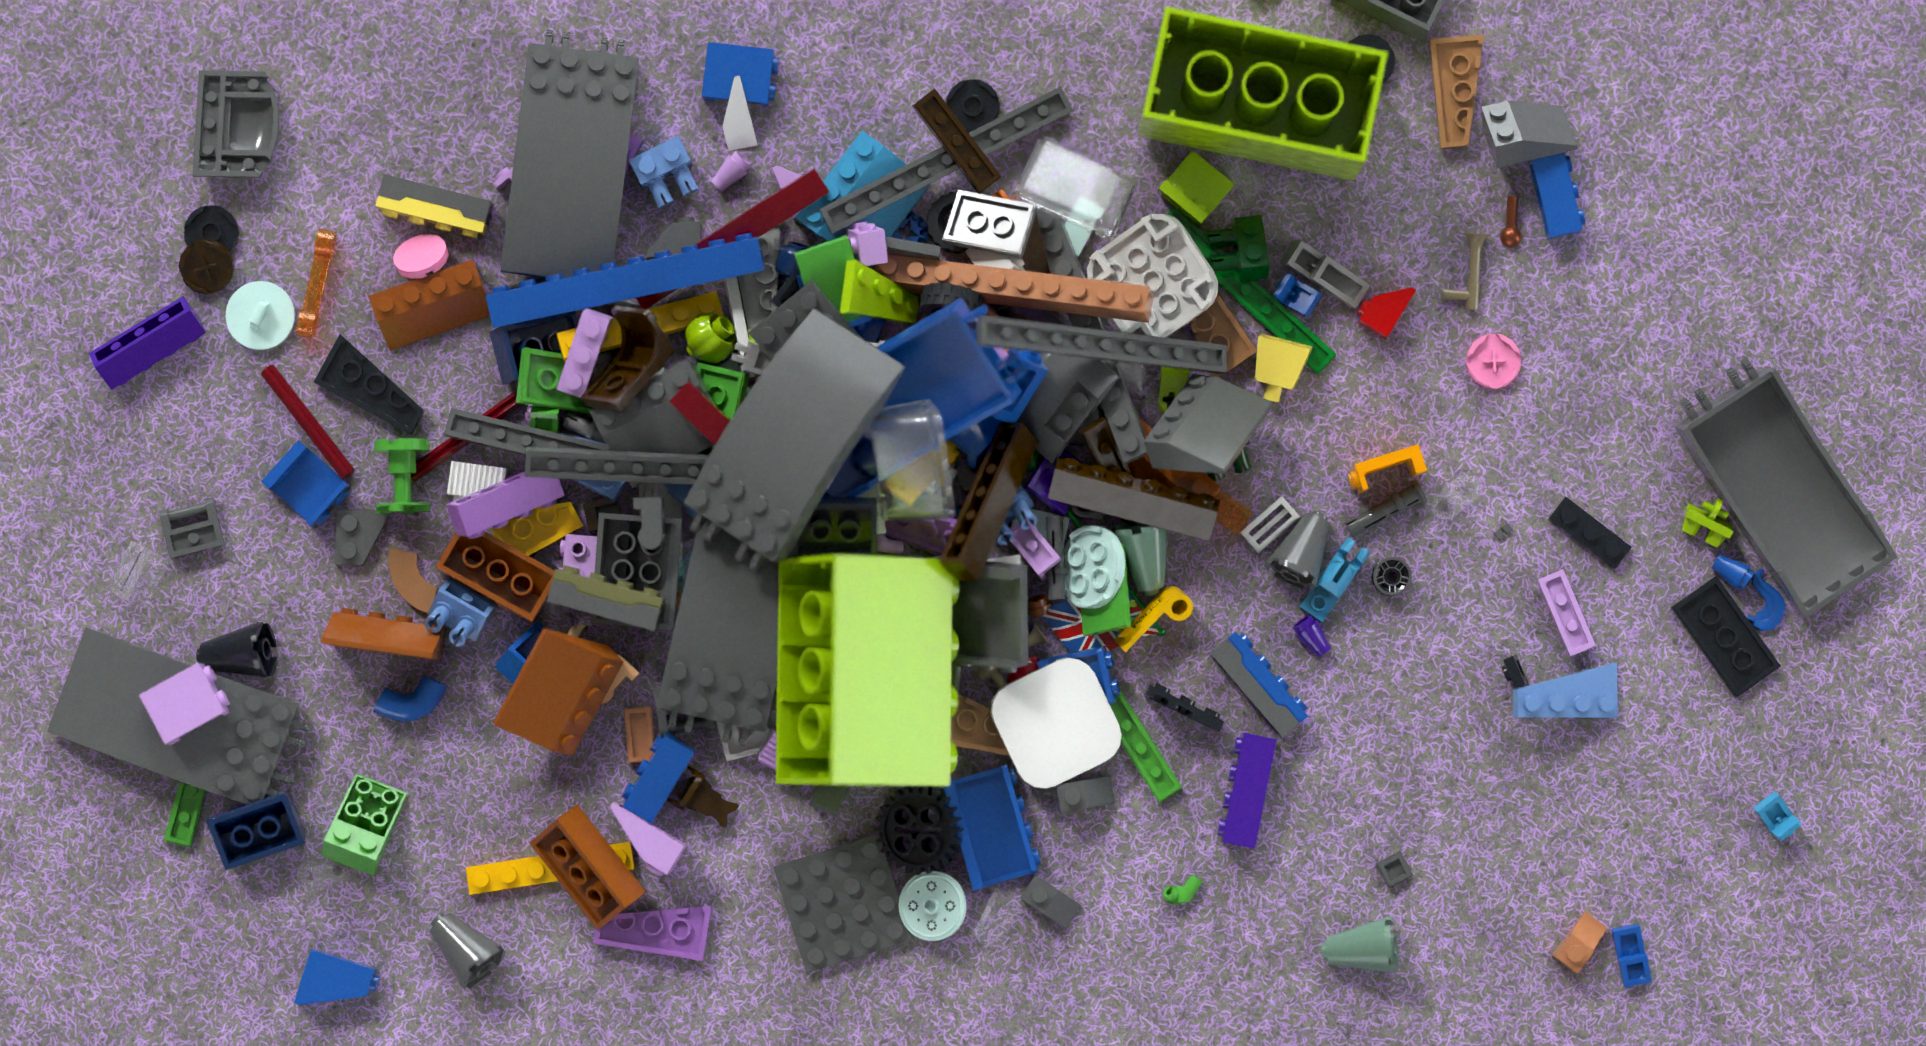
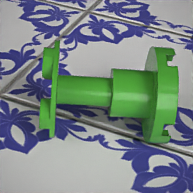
(401, 465)

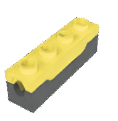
(434, 205)

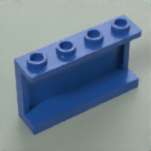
(994, 832)

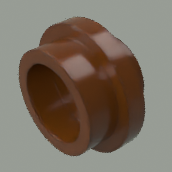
(1038, 605)

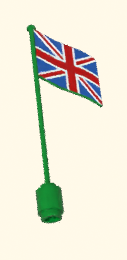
(1066, 617)

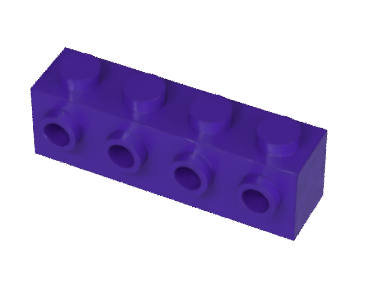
(147, 343)
(1248, 790)

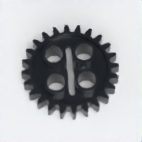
(917, 804)

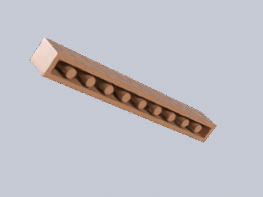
(1025, 288)

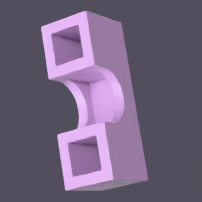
(584, 352)

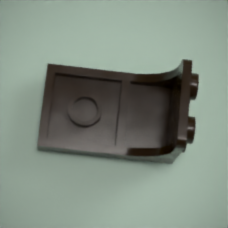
(640, 356)

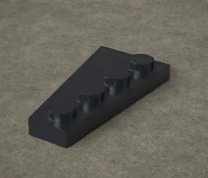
(363, 384)

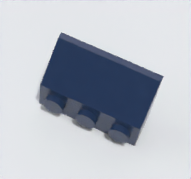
(256, 830)

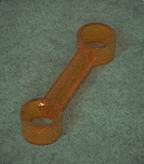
(309, 314)

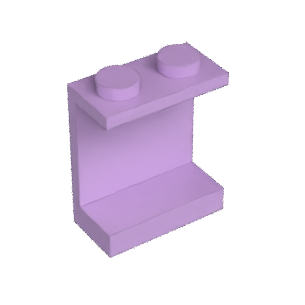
(185, 702)

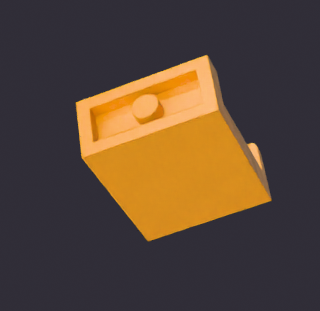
(1410, 455)

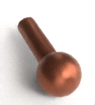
(1511, 235)

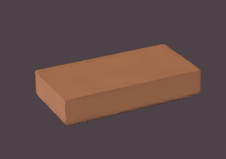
(639, 733)

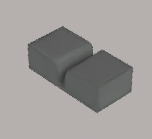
(1500, 533)

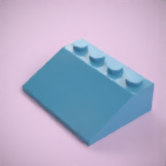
(859, 166)

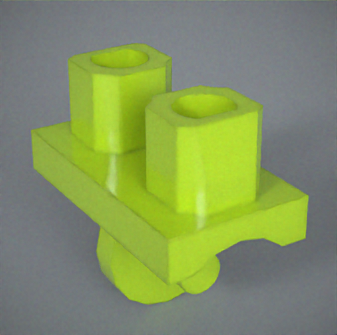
(1718, 528)

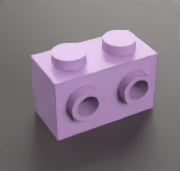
(867, 242)
(579, 552)

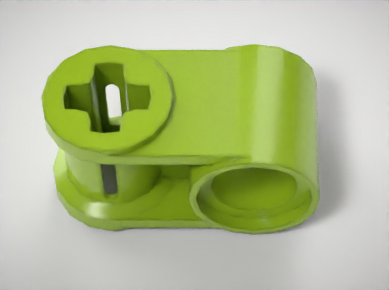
(1170, 384)

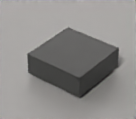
(1394, 869)

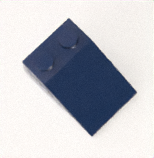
(533, 334)

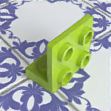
(1195, 188)

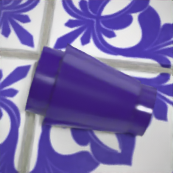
(1311, 635)

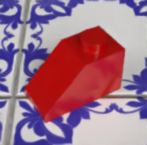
(1384, 311)

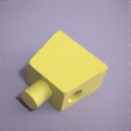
(1279, 364)

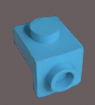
(1777, 816)

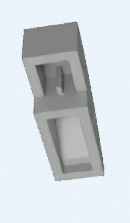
(1324, 273)

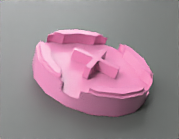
(420, 256)
(1493, 361)

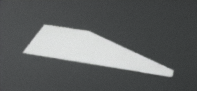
(737, 120)

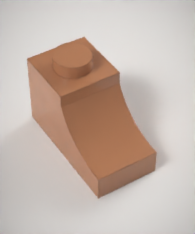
(1580, 942)

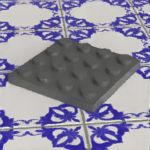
(842, 903)

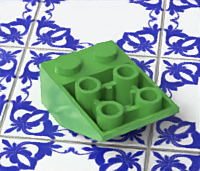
(363, 824)

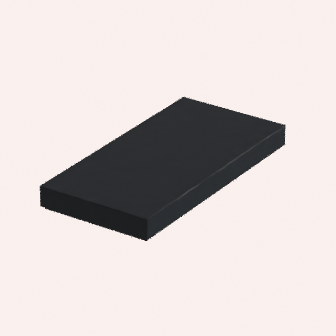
(1725, 636)

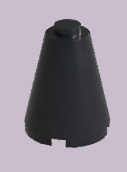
(241, 651)

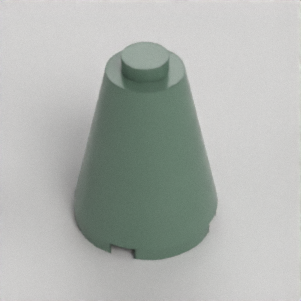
(1144, 554)
(1364, 947)

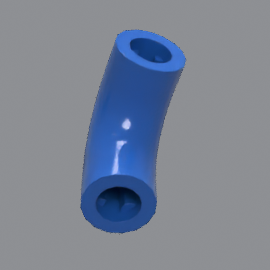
(413, 705)

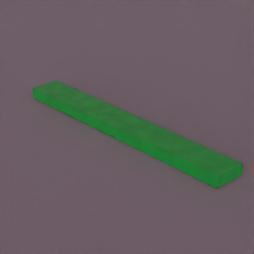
(1260, 302)

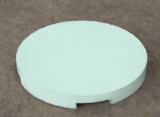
(1093, 566)

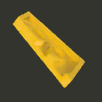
(540, 528)

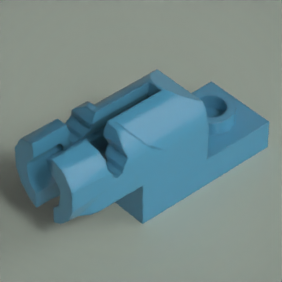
(1333, 581)

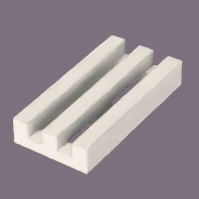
(1252, 539)

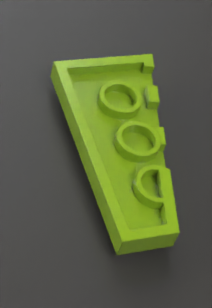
(876, 296)

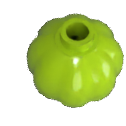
(710, 339)

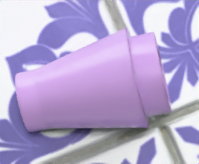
(732, 170)

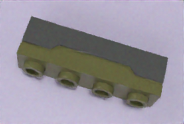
(606, 599)

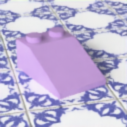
(652, 843)

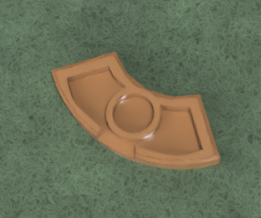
(408, 580)

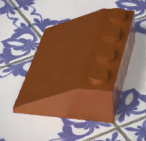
(383, 635)
(559, 691)

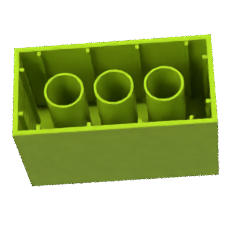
(1262, 94)
(865, 671)

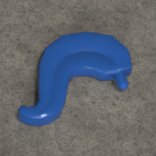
(1774, 605)

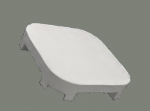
(1167, 260)
(1056, 722)

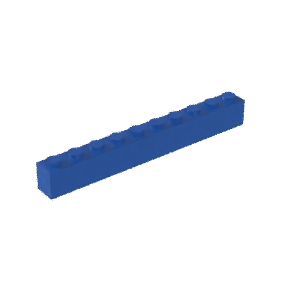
(626, 281)

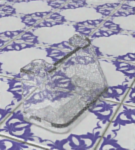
(1075, 188)
(911, 463)

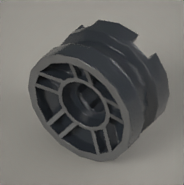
(1396, 566)

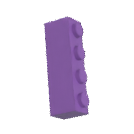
(501, 502)

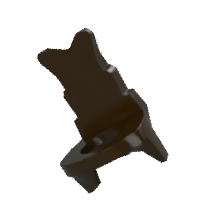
(698, 795)

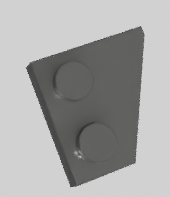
(356, 535)

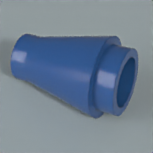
(1733, 572)

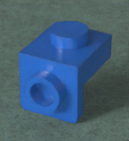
(1296, 295)

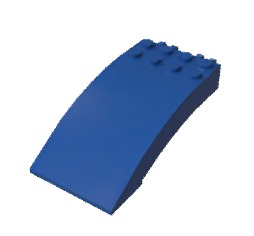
(949, 370)

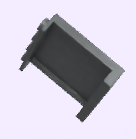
(992, 618)

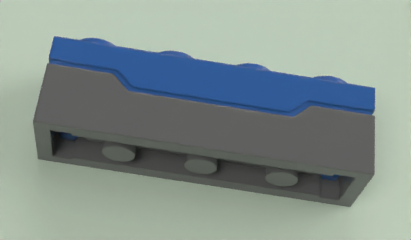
(1258, 684)

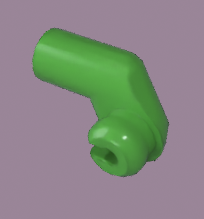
(1184, 893)

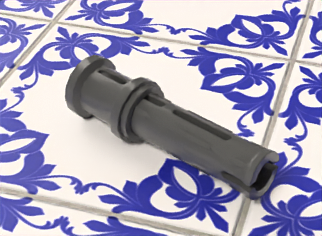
(1396, 504)

